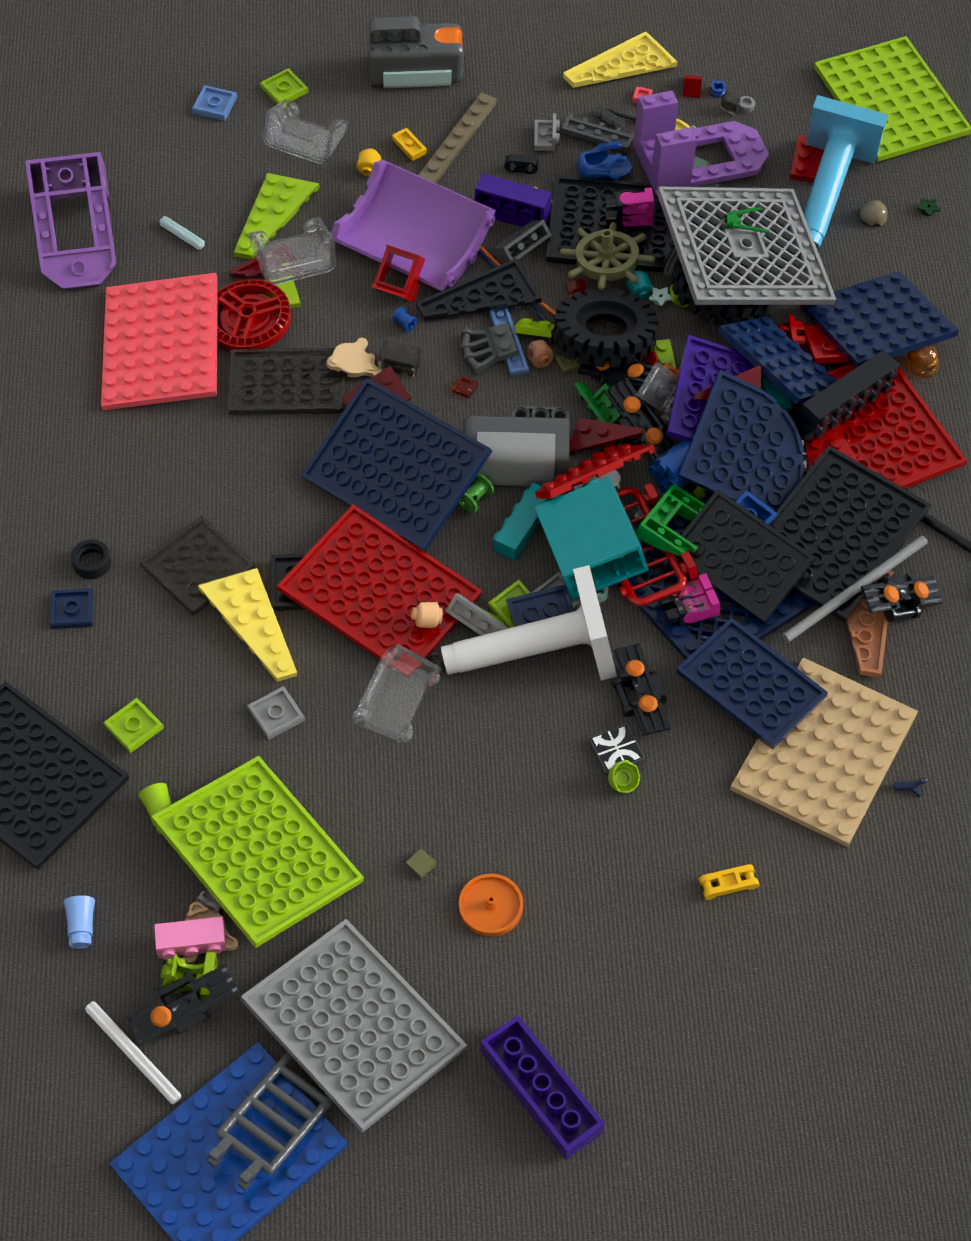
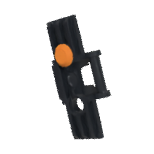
(186, 1011)

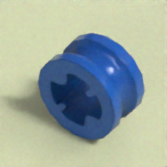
(717, 89)

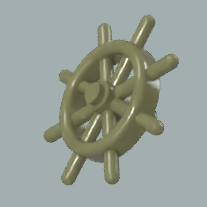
(607, 255)

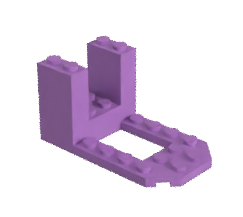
(670, 153)
(69, 178)

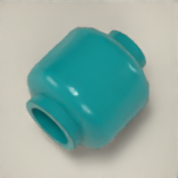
(642, 287)

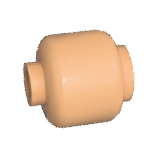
(427, 614)

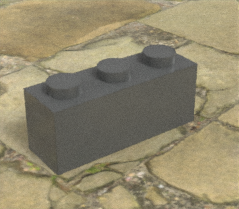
(522, 241)

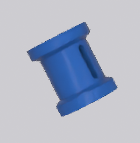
(404, 319)

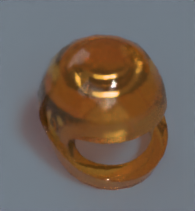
(921, 359)

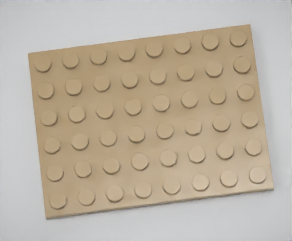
(831, 760)

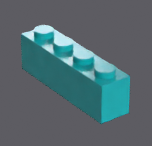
(519, 526)

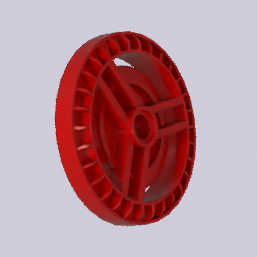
(252, 319)

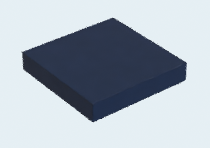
(71, 608)

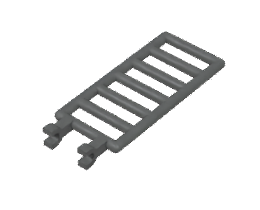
(236, 1116)

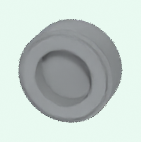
(747, 104)

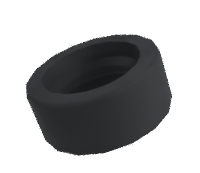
(88, 546)

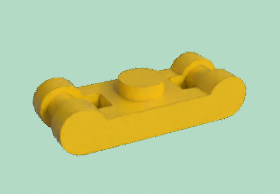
(728, 881)

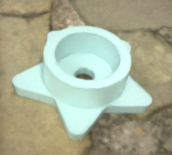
(660, 301)

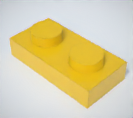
(409, 144)

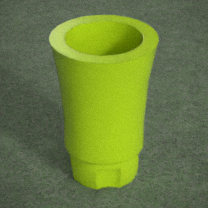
(155, 798)

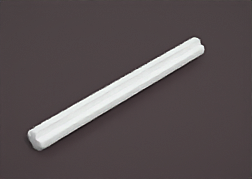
(133, 1052)

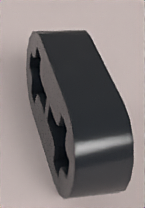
(521, 164)

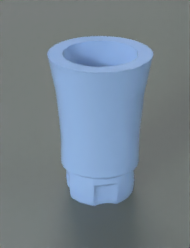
(79, 920)

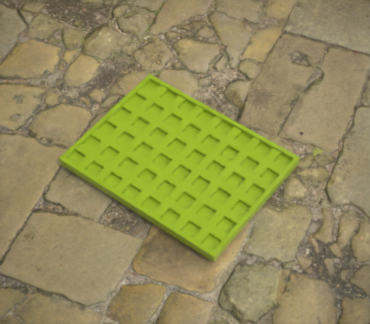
(900, 84)

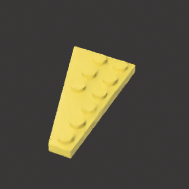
(627, 59)
(250, 615)

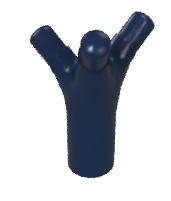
(911, 786)

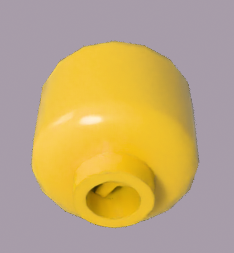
(366, 161)

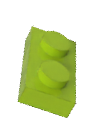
(529, 327)
(664, 352)

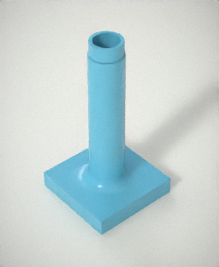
(843, 134)

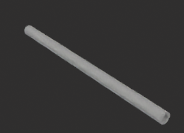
(854, 589)

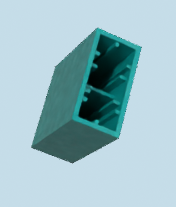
(593, 531)

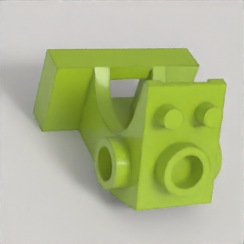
(177, 967)

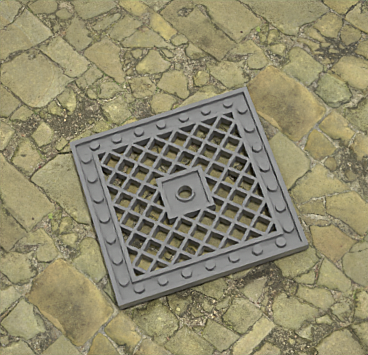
(708, 292)

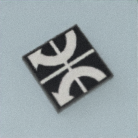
(616, 746)

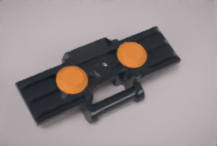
(635, 373)
(629, 407)
(910, 591)
(647, 686)

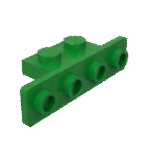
(599, 403)

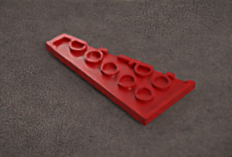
(598, 465)

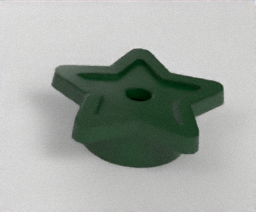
(928, 207)

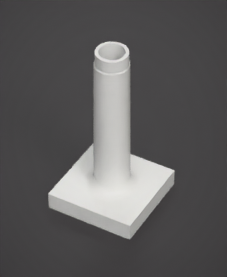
(541, 636)

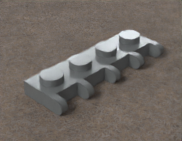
(596, 133)

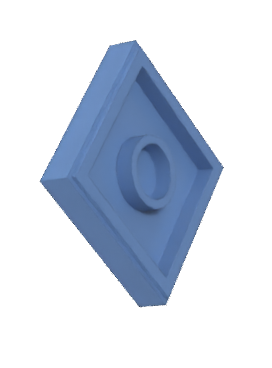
(214, 103)

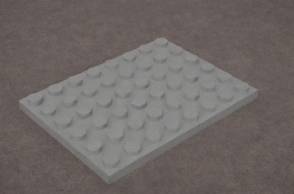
(353, 1024)

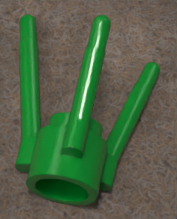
(734, 221)

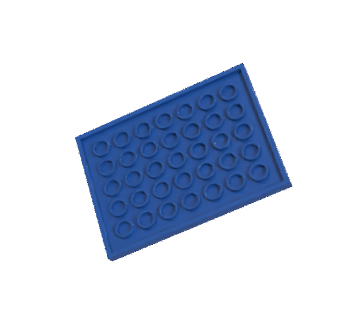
(202, 1202)

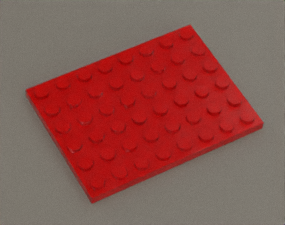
(899, 435)
(369, 580)

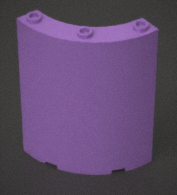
(417, 218)

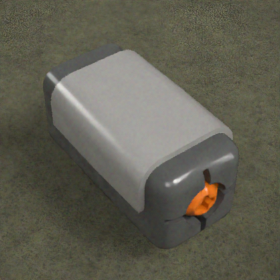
(525, 447)

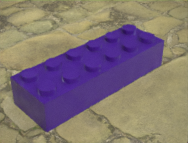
(542, 1087)

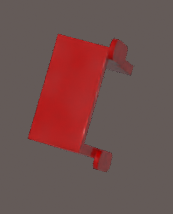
(411, 286)

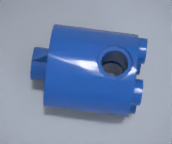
(668, 465)

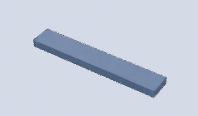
(516, 365)

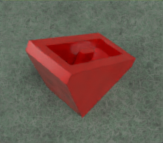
(692, 86)

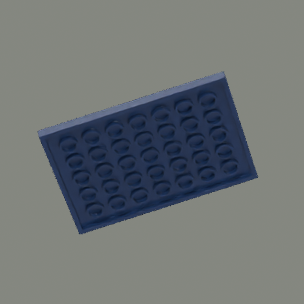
(396, 463)

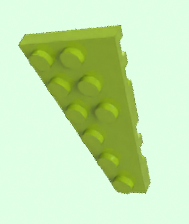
(273, 208)

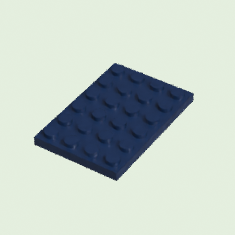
(779, 358)
(752, 683)

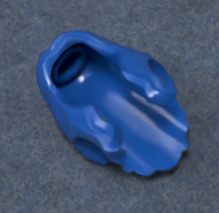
(602, 165)

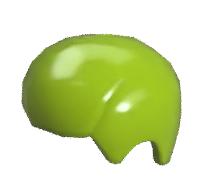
(624, 776)

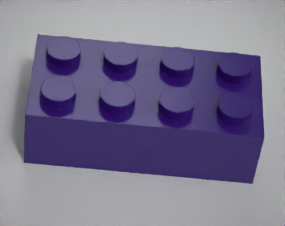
(513, 201)

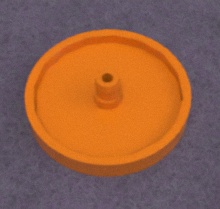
(490, 905)

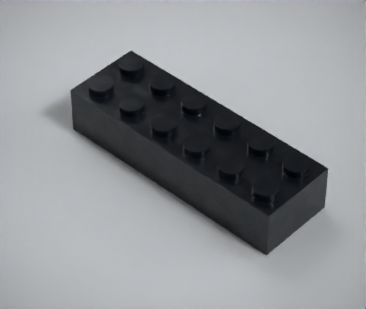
(847, 396)

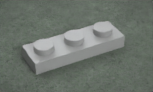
(473, 616)

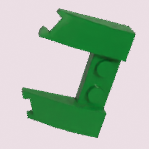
(654, 528)

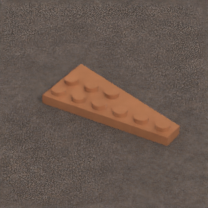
(868, 637)

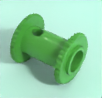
(480, 486)

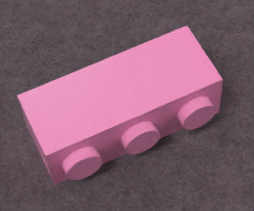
(190, 937)

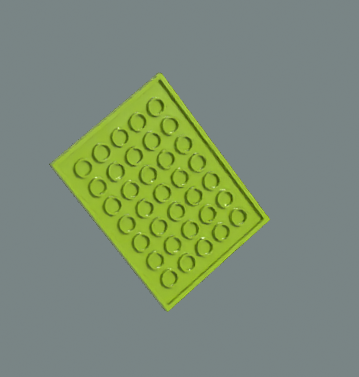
(257, 850)

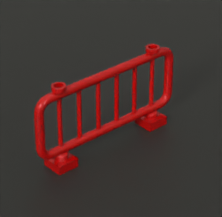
(686, 567)

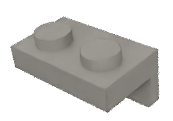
(545, 134)

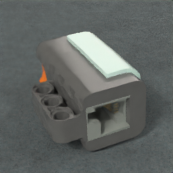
(414, 53)

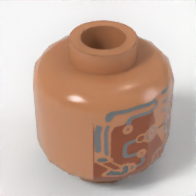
(539, 353)

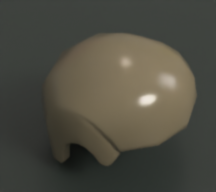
(873, 213)

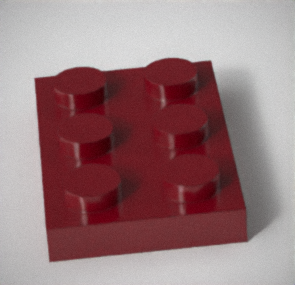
(386, 379)

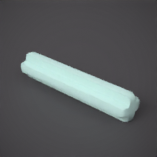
(182, 233)

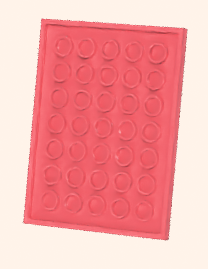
(160, 342)

